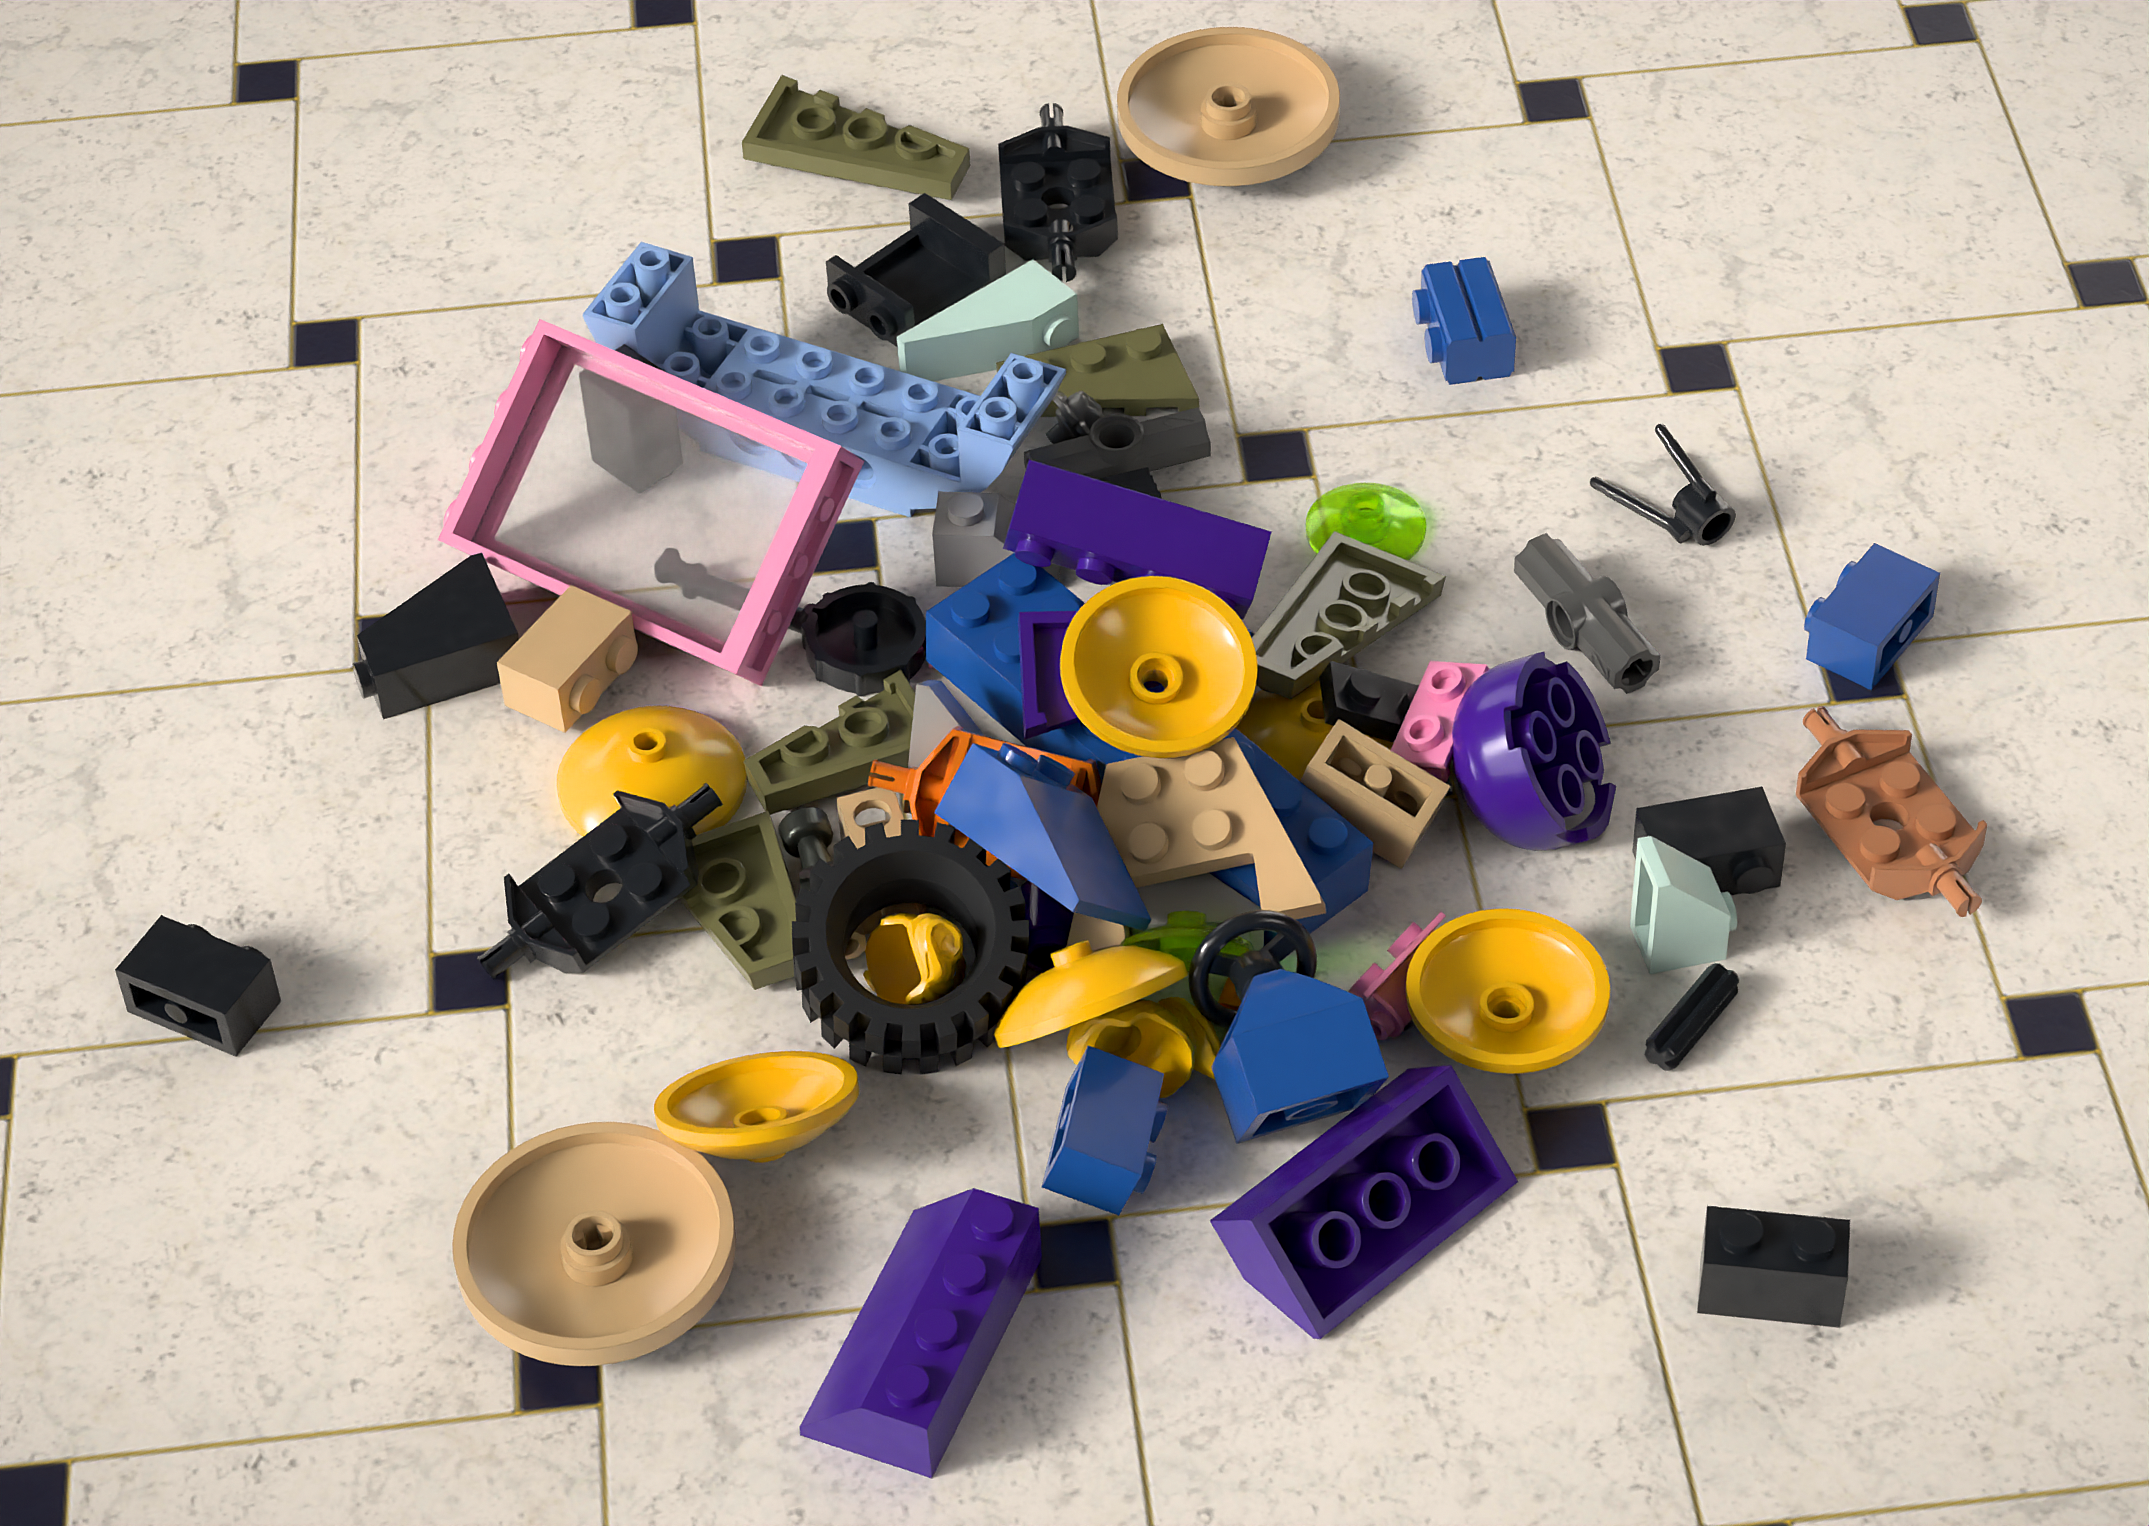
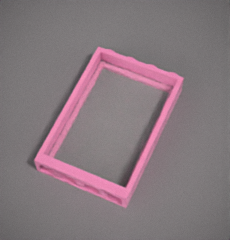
(652, 499)

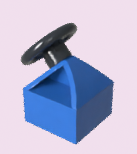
(1294, 1042)

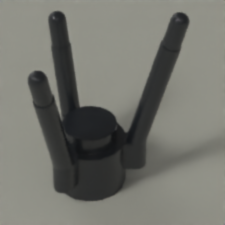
(1697, 506)

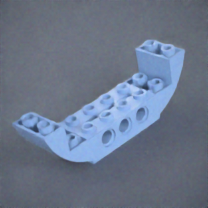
(904, 427)

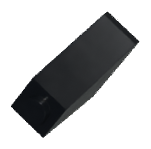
(437, 642)

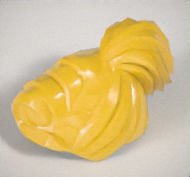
(914, 958)
(1158, 1035)

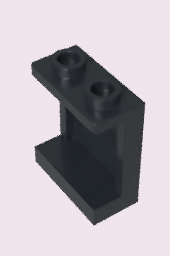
(918, 272)

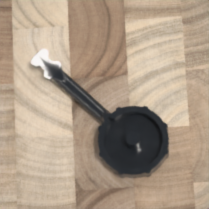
(862, 637)

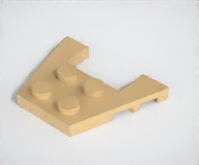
(1194, 820)

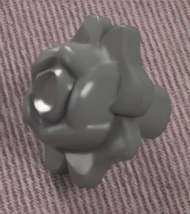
(1074, 416)

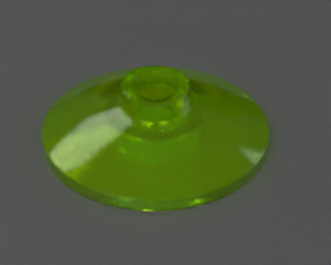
(1368, 514)
(1183, 936)

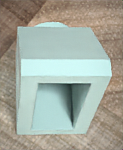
(1678, 909)

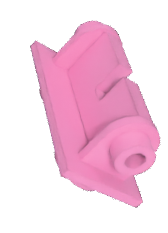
(1427, 727)
(1386, 990)

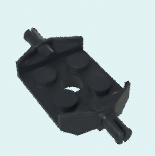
(1053, 168)
(637, 846)

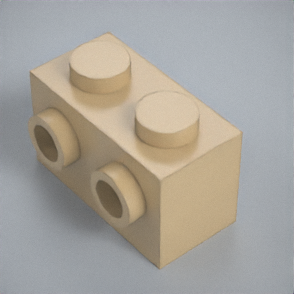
(568, 658)
(1375, 791)

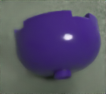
(1526, 747)

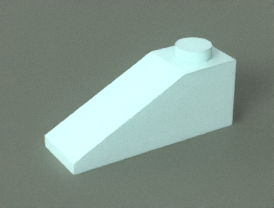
(1014, 314)

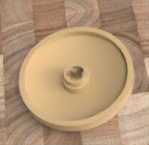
(1228, 106)
(594, 1244)

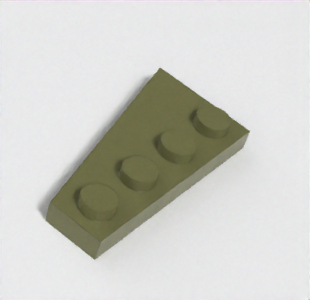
(833, 141)
(1336, 610)

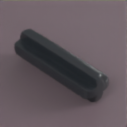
(1691, 1017)

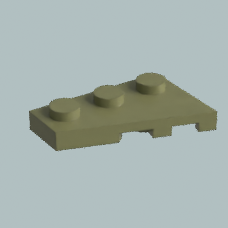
(1124, 372)
(838, 754)
(746, 898)

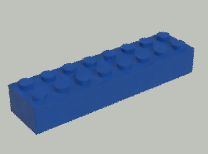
(976, 647)

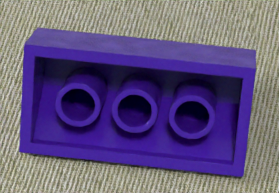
(1127, 535)
(1366, 1199)
(928, 1331)

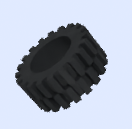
(899, 872)

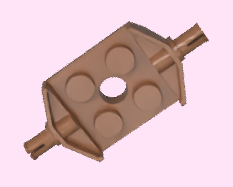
(1873, 778)

